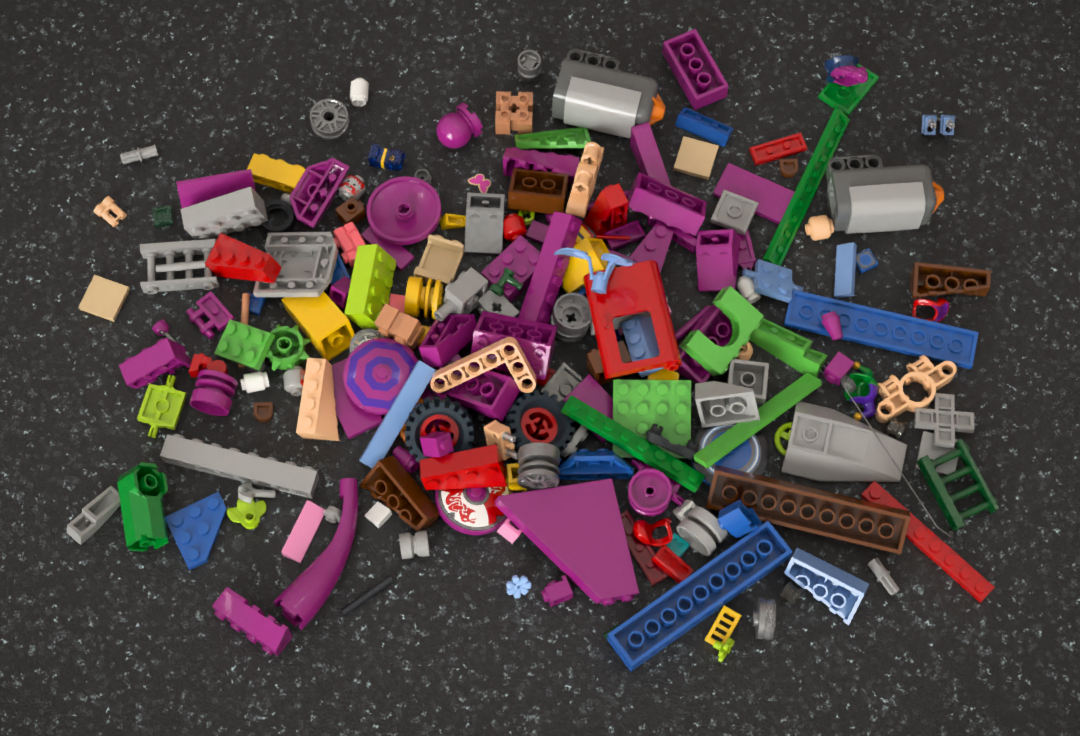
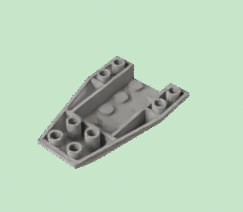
(839, 449)

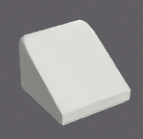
(682, 511)
(378, 514)

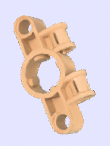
(585, 179)
(920, 371)

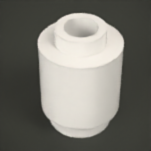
(359, 92)
(746, 288)
(254, 381)

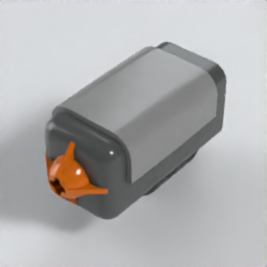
(601, 97)
(879, 196)

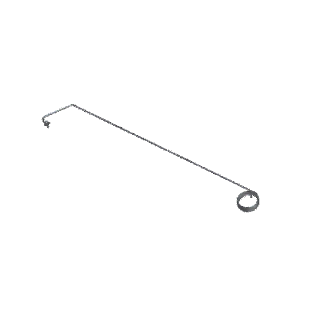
(848, 380)

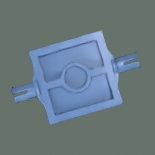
(772, 280)

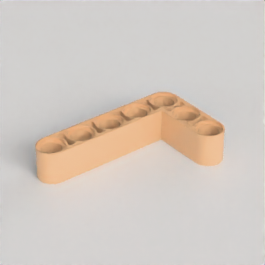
(486, 364)

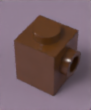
(351, 211)

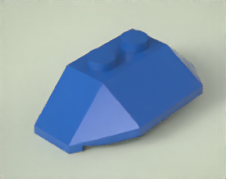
(595, 466)

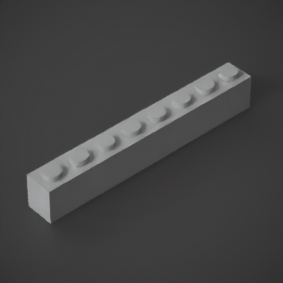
(239, 466)

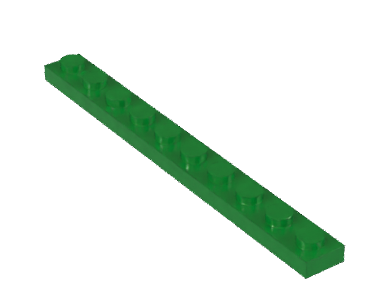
(806, 188)

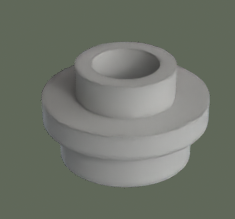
(332, 514)

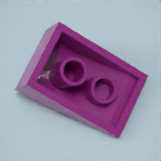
(487, 394)

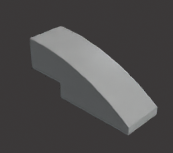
(94, 515)

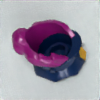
(844, 71)

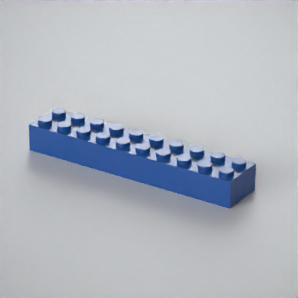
(699, 596)

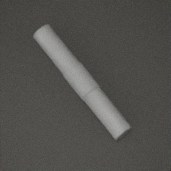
(180, 266)

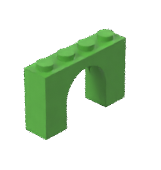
(744, 320)

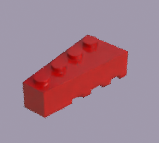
(240, 261)
(464, 469)

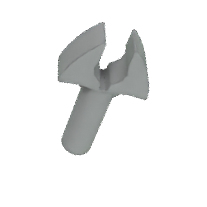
(247, 492)

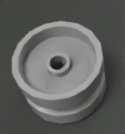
(701, 531)

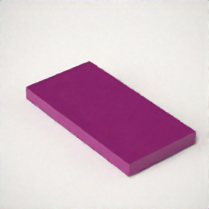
(772, 198)
(351, 417)

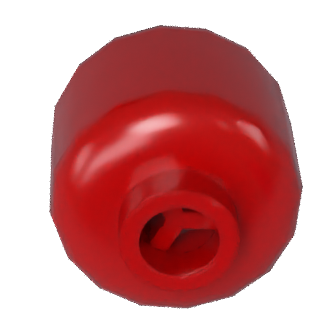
(514, 227)

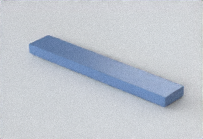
(397, 414)

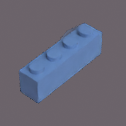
(827, 583)

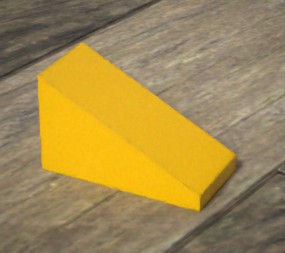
(452, 221)

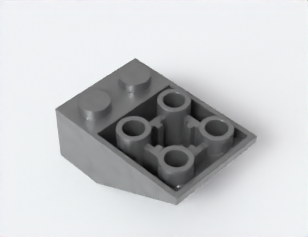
(484, 223)

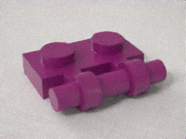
(215, 312)

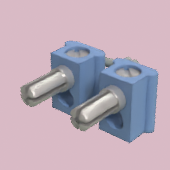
(945, 121)

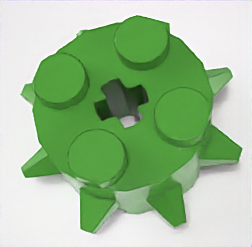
(295, 351)

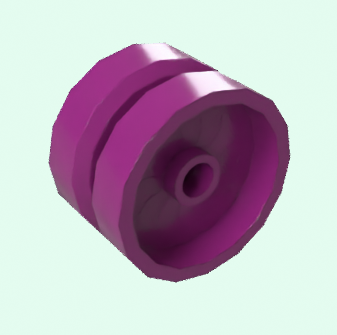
(652, 481)

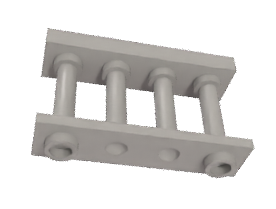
(170, 251)

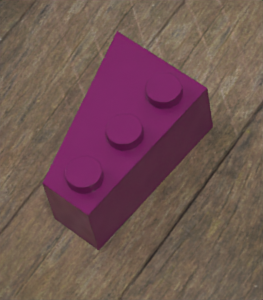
(654, 245)
(447, 338)
(153, 362)

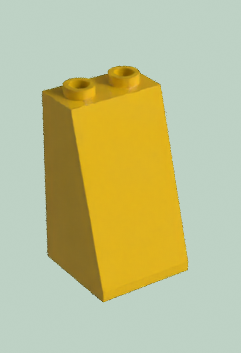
(321, 322)

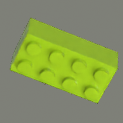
(369, 285)

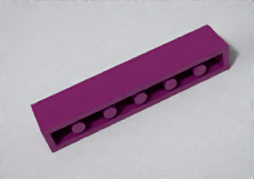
(550, 268)

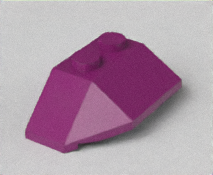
(317, 190)

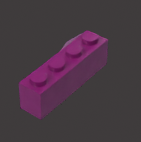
(539, 161)
(252, 622)

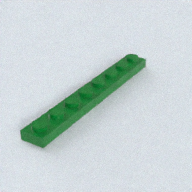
(632, 443)

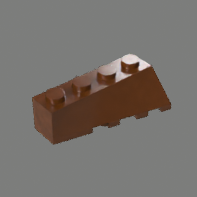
(943, 279)
(400, 493)

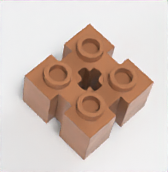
(514, 112)
(399, 326)

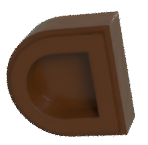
(788, 167)
(263, 411)

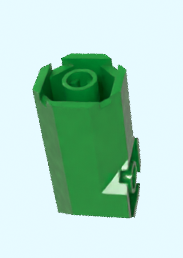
(142, 506)

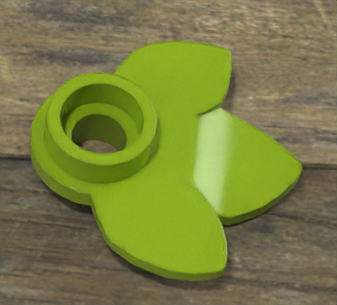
(245, 511)

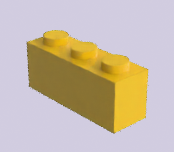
(275, 173)

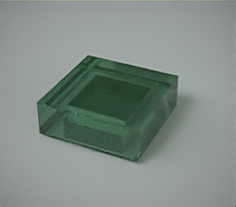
(162, 216)

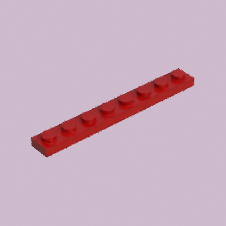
(934, 547)

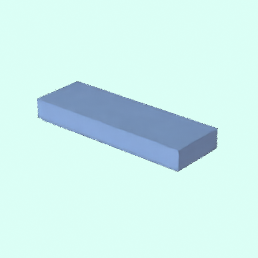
(845, 270)

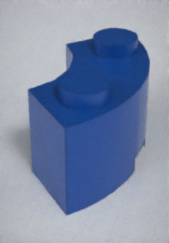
(738, 519)

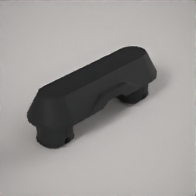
(654, 436)

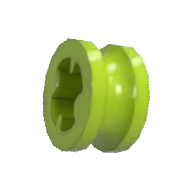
(527, 221)

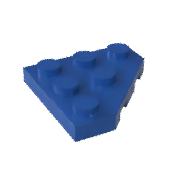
(197, 528)

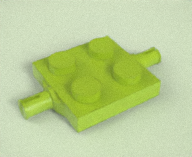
(162, 406)

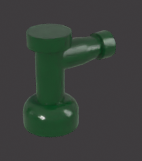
(507, 277)

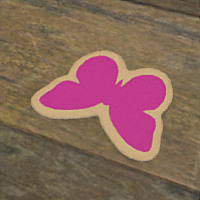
(483, 184)

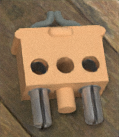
(501, 435)

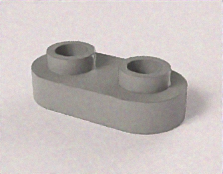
(579, 435)

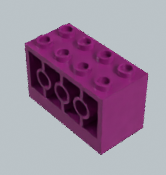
(534, 338)

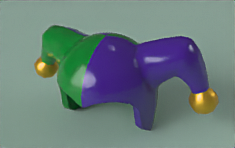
(866, 391)

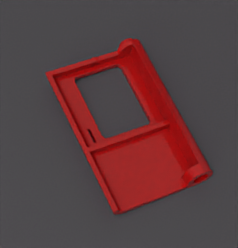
(630, 292)

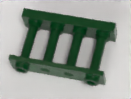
(947, 501)

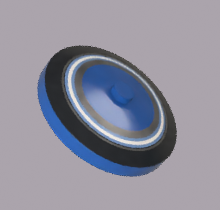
(747, 457)

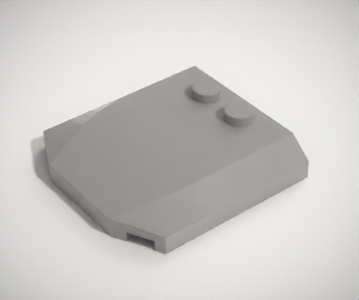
(305, 261)

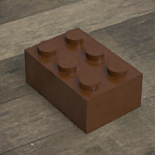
(537, 191)

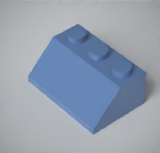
(641, 340)

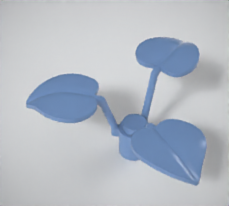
(601, 279)

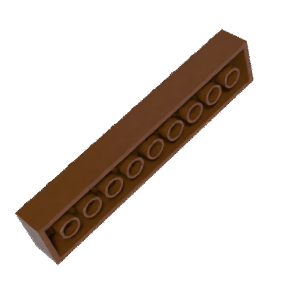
(811, 509)

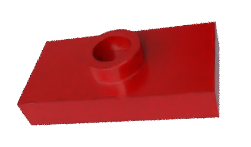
(672, 564)

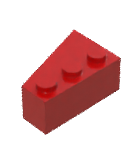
(608, 210)

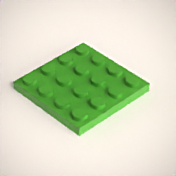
(646, 402)

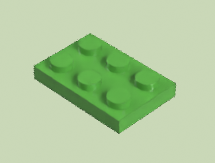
(244, 344)

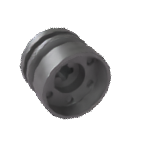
(571, 308)
(538, 466)

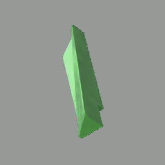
(788, 347)

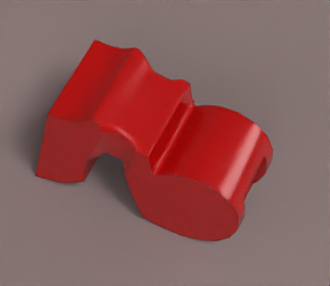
(201, 361)

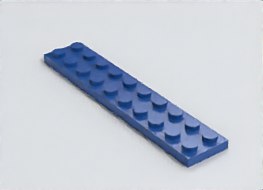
(884, 329)

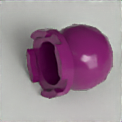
(456, 128)

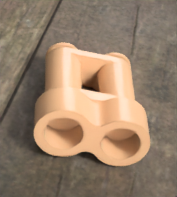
(105, 207)

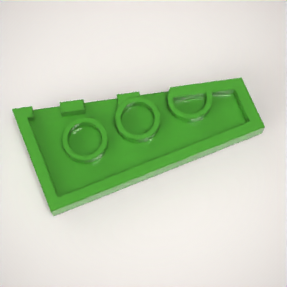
(561, 138)

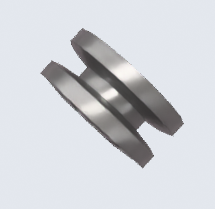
(329, 109)

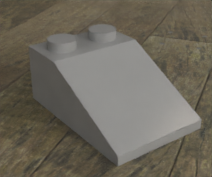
(725, 404)

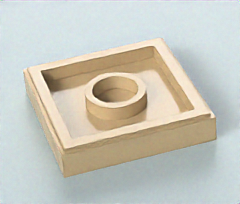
(695, 158)
(104, 298)

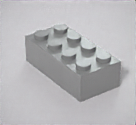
(224, 214)

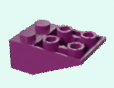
(717, 259)

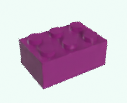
(521, 259)

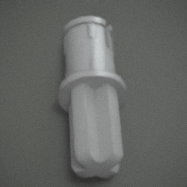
(139, 154)
(883, 576)

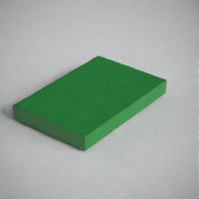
(847, 97)

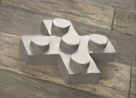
(944, 420)

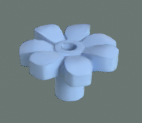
(518, 586)

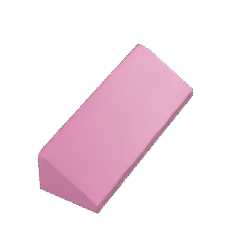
(303, 532)

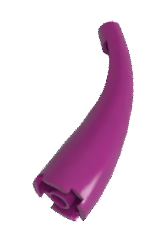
(314, 585)

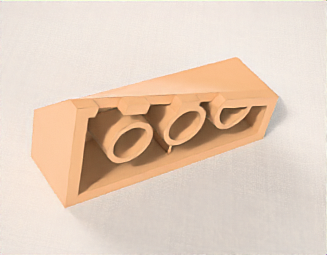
(317, 406)

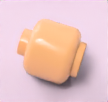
(819, 227)

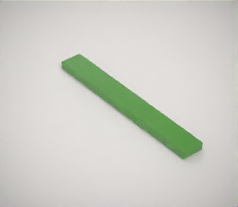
(768, 412)

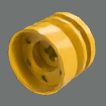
(422, 297)

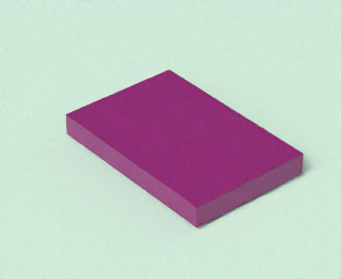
(595, 396)

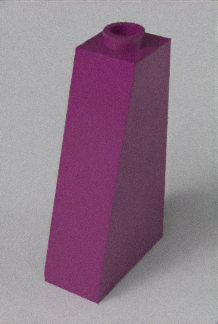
(647, 153)

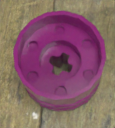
(213, 393)

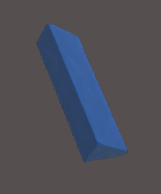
(704, 126)

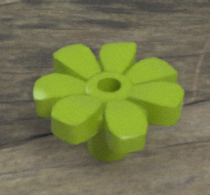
(723, 648)

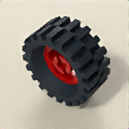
(430, 410)
(554, 427)

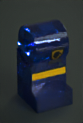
(385, 158)

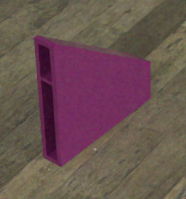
(580, 533)

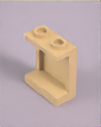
(440, 260)

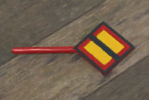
(585, 232)

